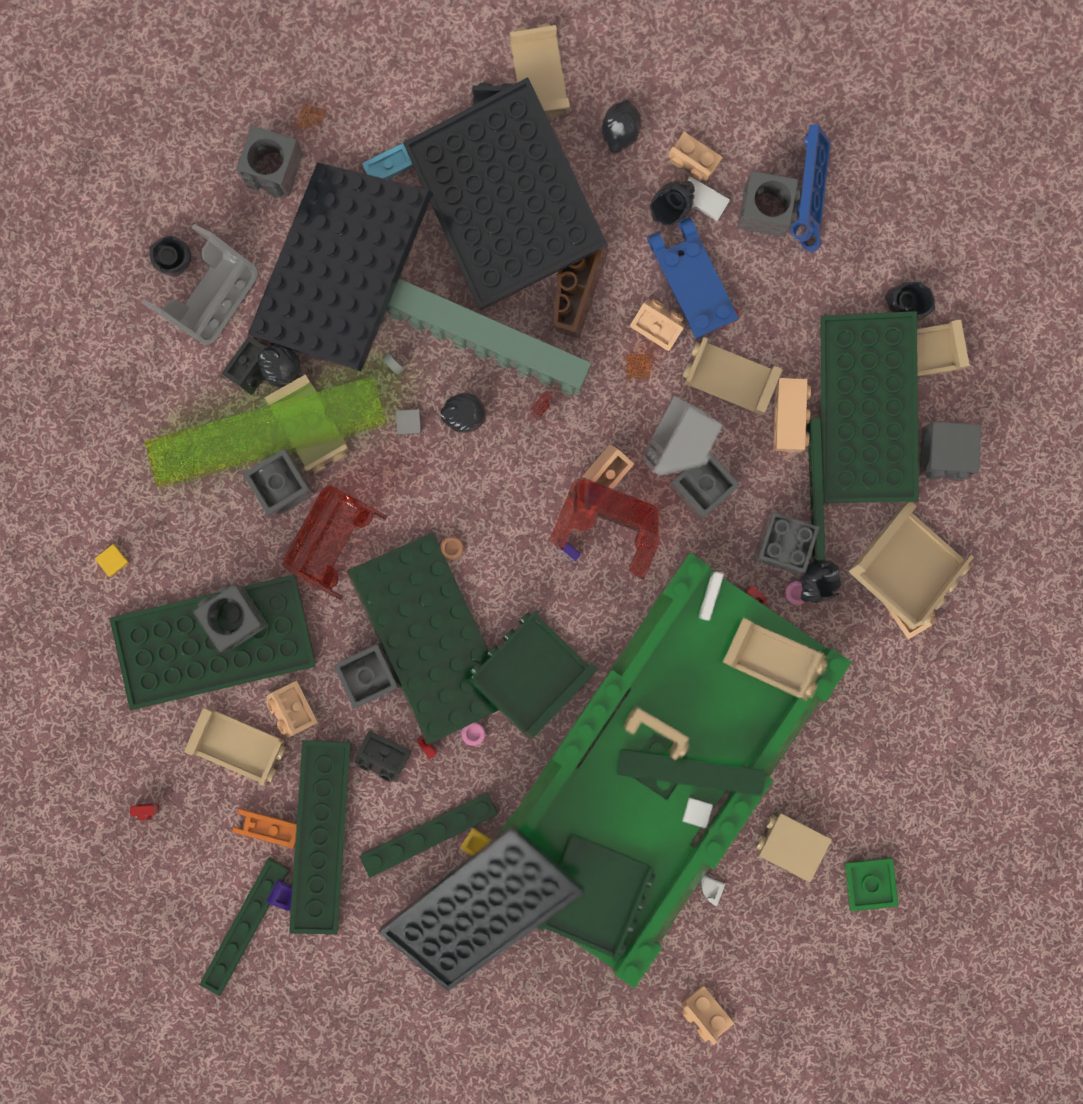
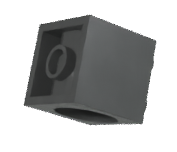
(259, 143)
(783, 188)
(950, 450)
(278, 483)
(704, 487)
(785, 543)
(252, 621)
(366, 676)

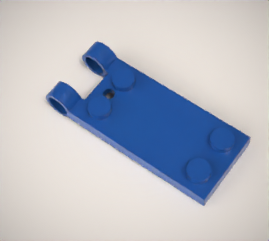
(814, 186)
(694, 281)

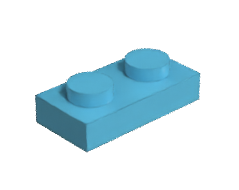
(389, 163)

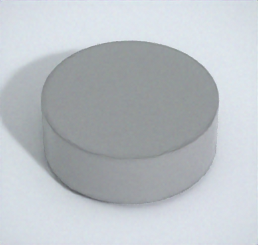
(393, 364)

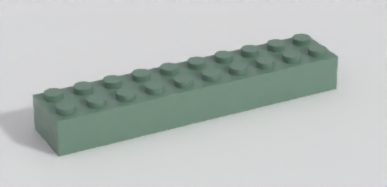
(488, 338)

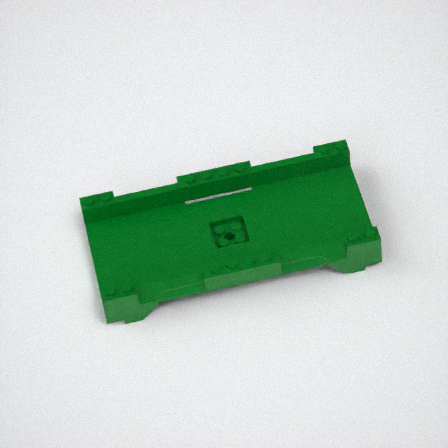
(726, 714)

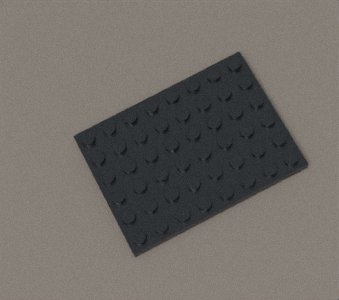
(505, 194)
(340, 265)

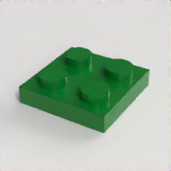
(871, 884)

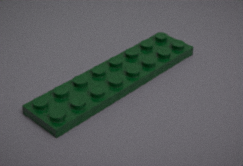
(319, 837)

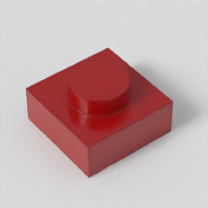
(144, 811)

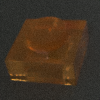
(637, 366)

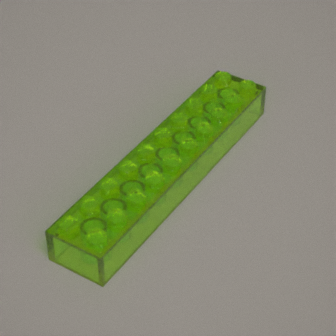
(266, 431)

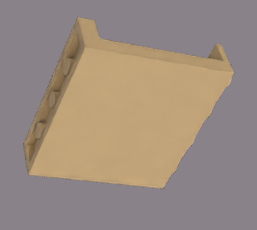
(910, 567)

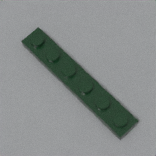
(428, 835)

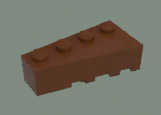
(575, 293)

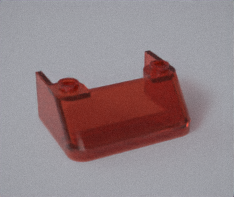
(593, 500)
(325, 536)

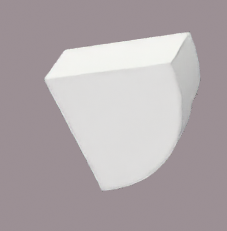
(712, 889)

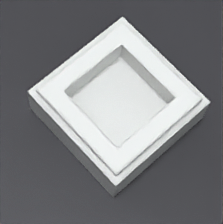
(697, 812)

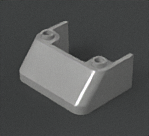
(215, 295)
(681, 439)

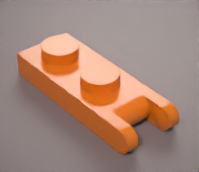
(267, 828)

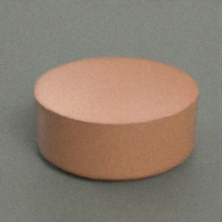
(452, 548)

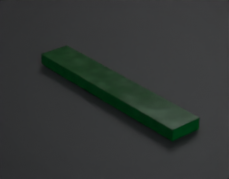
(816, 487)
(692, 773)
(243, 928)

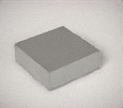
(408, 422)

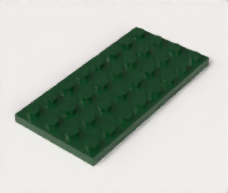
(869, 408)
(425, 634)
(172, 657)

